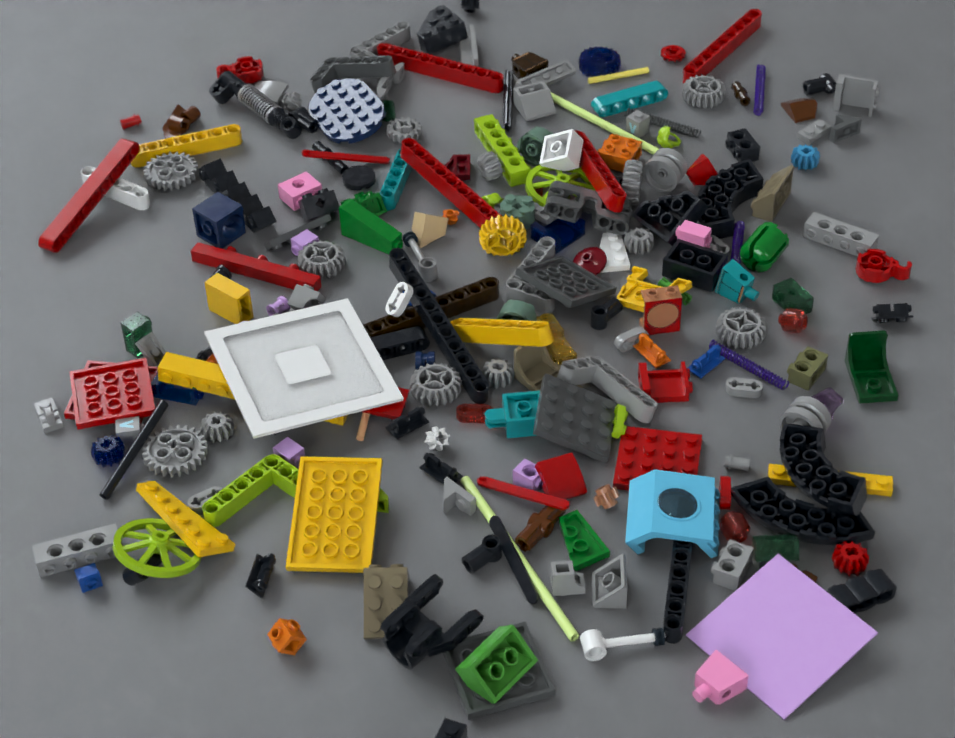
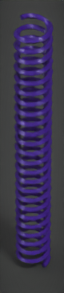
(758, 89)
(736, 241)
(730, 353)

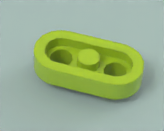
(618, 421)

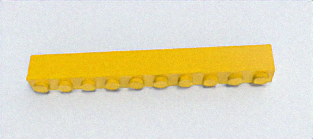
(201, 375)

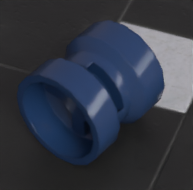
(420, 359)

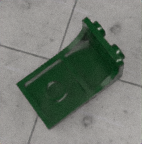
(869, 367)

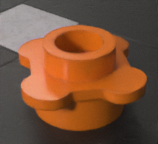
(452, 215)

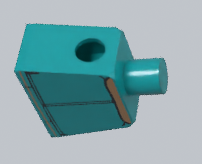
(736, 283)

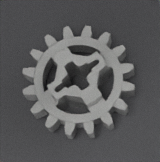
(403, 129)

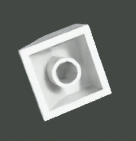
(562, 151)

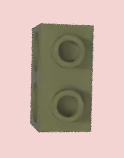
(807, 368)

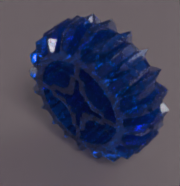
(599, 61)

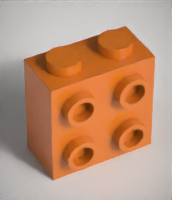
(618, 150)

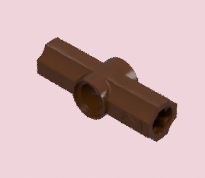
(538, 526)

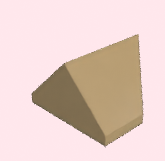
(428, 228)

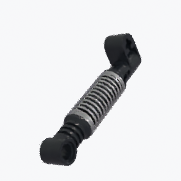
(229, 85)

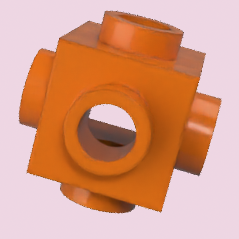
(286, 636)

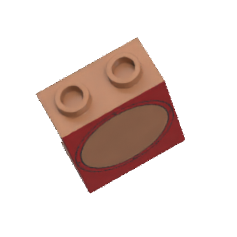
(661, 310)

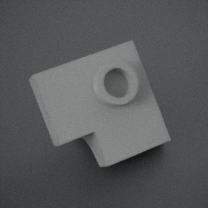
(305, 297)
(566, 580)

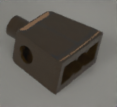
(527, 64)

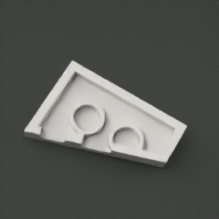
(615, 251)

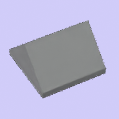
(610, 584)

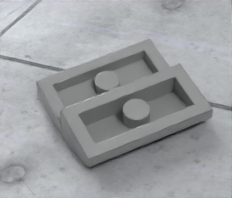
(272, 89)

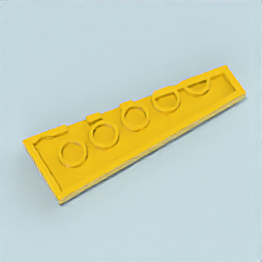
(187, 524)

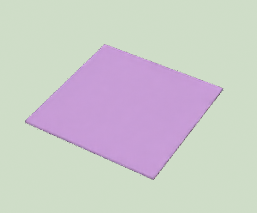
(783, 634)

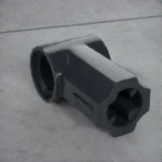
(824, 83)
(304, 119)
(603, 313)
(487, 552)
(133, 578)

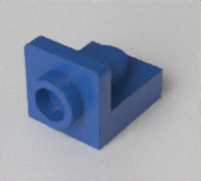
(88, 577)

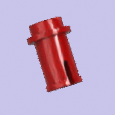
(130, 121)

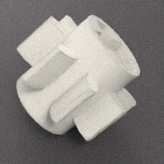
(442, 438)

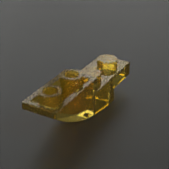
(560, 349)

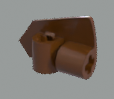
(180, 121)

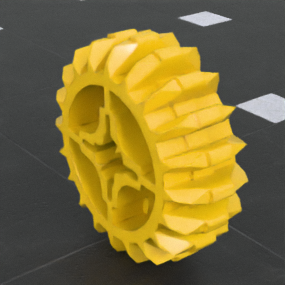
(502, 235)

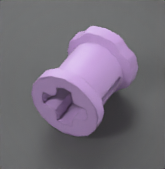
(279, 303)

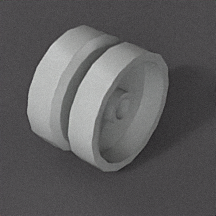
(665, 169)
(806, 412)

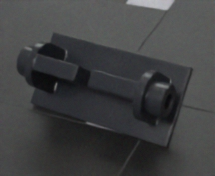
(884, 313)
(407, 424)
(439, 469)
(260, 574)

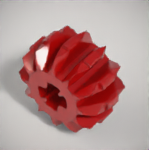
(850, 558)

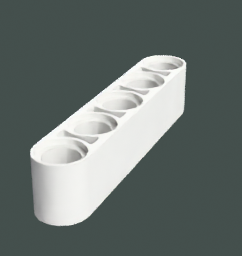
(124, 191)

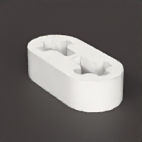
(399, 299)

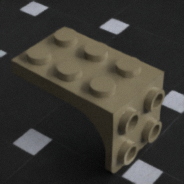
(532, 364)
(383, 593)

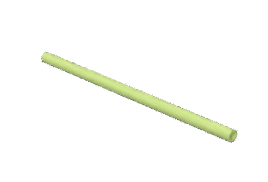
(600, 122)
(543, 592)

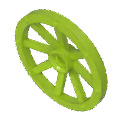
(541, 172)
(158, 543)

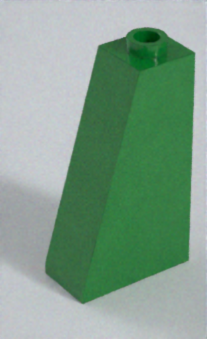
(368, 228)

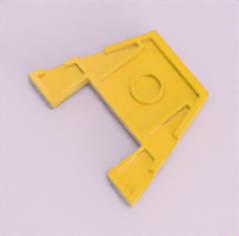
(630, 294)

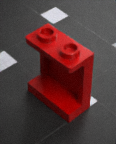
(665, 384)

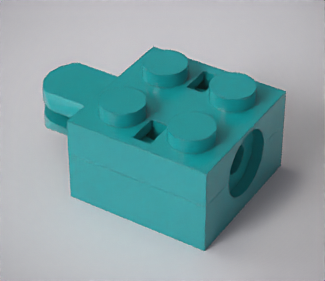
(516, 414)

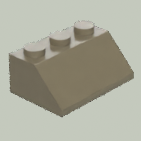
(773, 195)

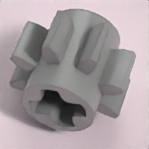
(292, 101)

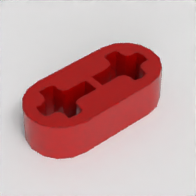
(725, 492)

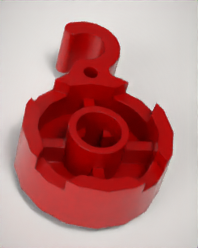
(245, 68)
(878, 267)

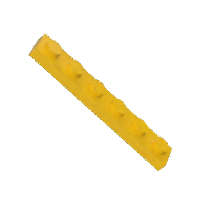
(875, 484)

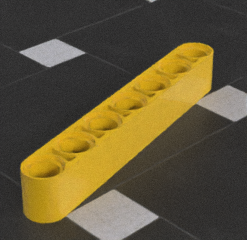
(190, 143)
(503, 331)

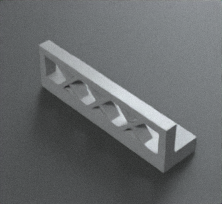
(468, 48)
(549, 75)

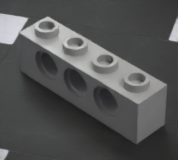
(839, 234)
(75, 550)

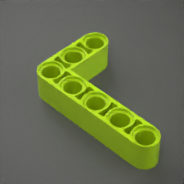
(248, 486)

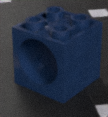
(219, 220)

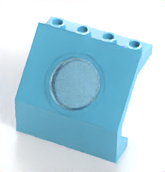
(674, 509)

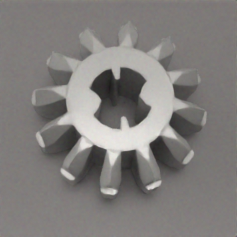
(489, 165)
(639, 241)
(498, 373)
(217, 427)

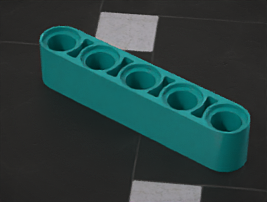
(631, 97)
(395, 182)

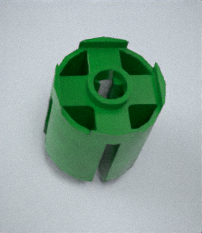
(763, 247)

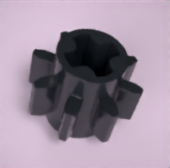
(470, 5)

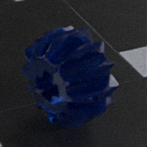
(108, 450)

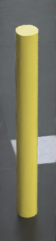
(618, 75)

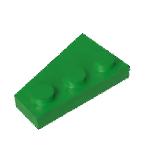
(581, 541)

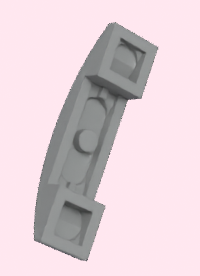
(386, 83)

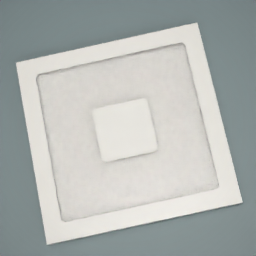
(302, 367)

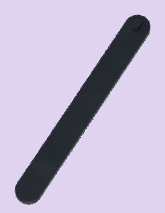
(514, 560)

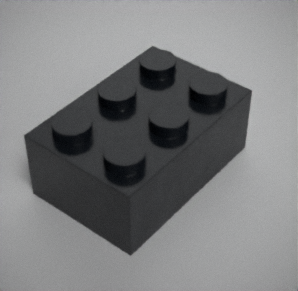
(694, 264)

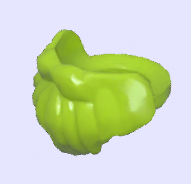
(663, 138)
(492, 199)

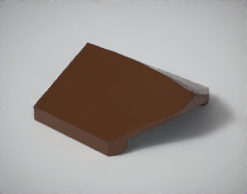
(800, 109)

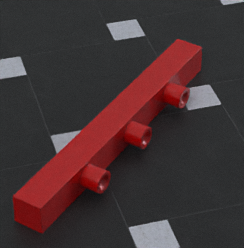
(255, 268)

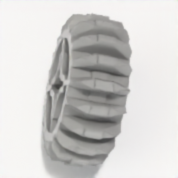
(703, 91)
(633, 180)
(322, 258)
(741, 328)
(435, 384)

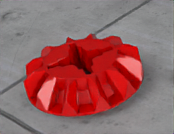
(673, 53)

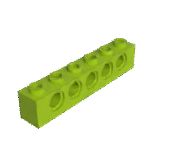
(496, 140)

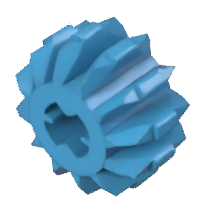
(805, 157)

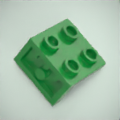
(370, 201)

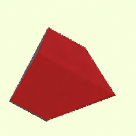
(701, 171)

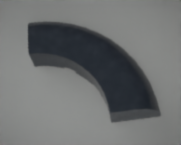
(725, 193)
(814, 474)
(788, 517)

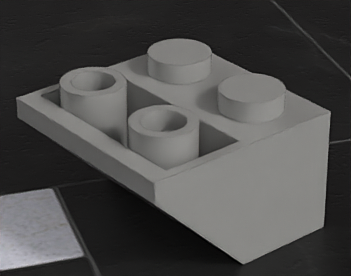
(534, 100)

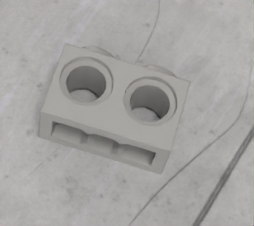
(732, 565)

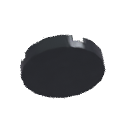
(358, 177)

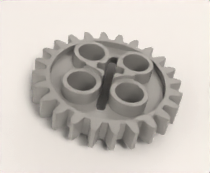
(170, 171)
(175, 450)

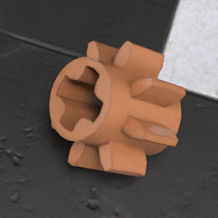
(606, 496)

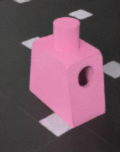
(719, 679)

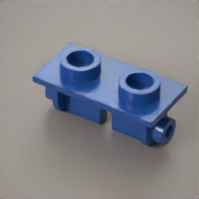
(706, 362)

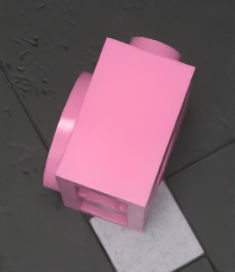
(294, 188)
(694, 233)

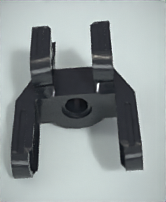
(413, 636)

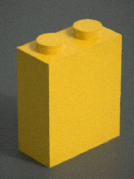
(228, 299)

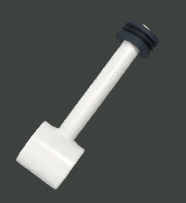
(595, 645)

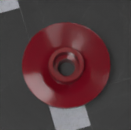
(591, 259)

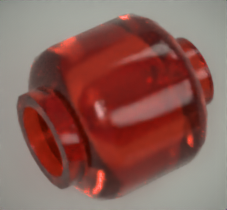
(793, 320)
(734, 526)

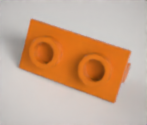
(650, 351)

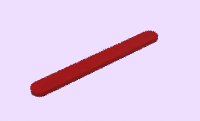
(345, 156)
(524, 493)

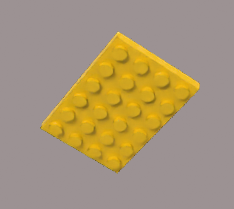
(334, 514)

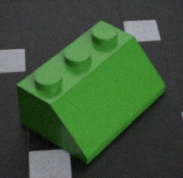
(497, 663)

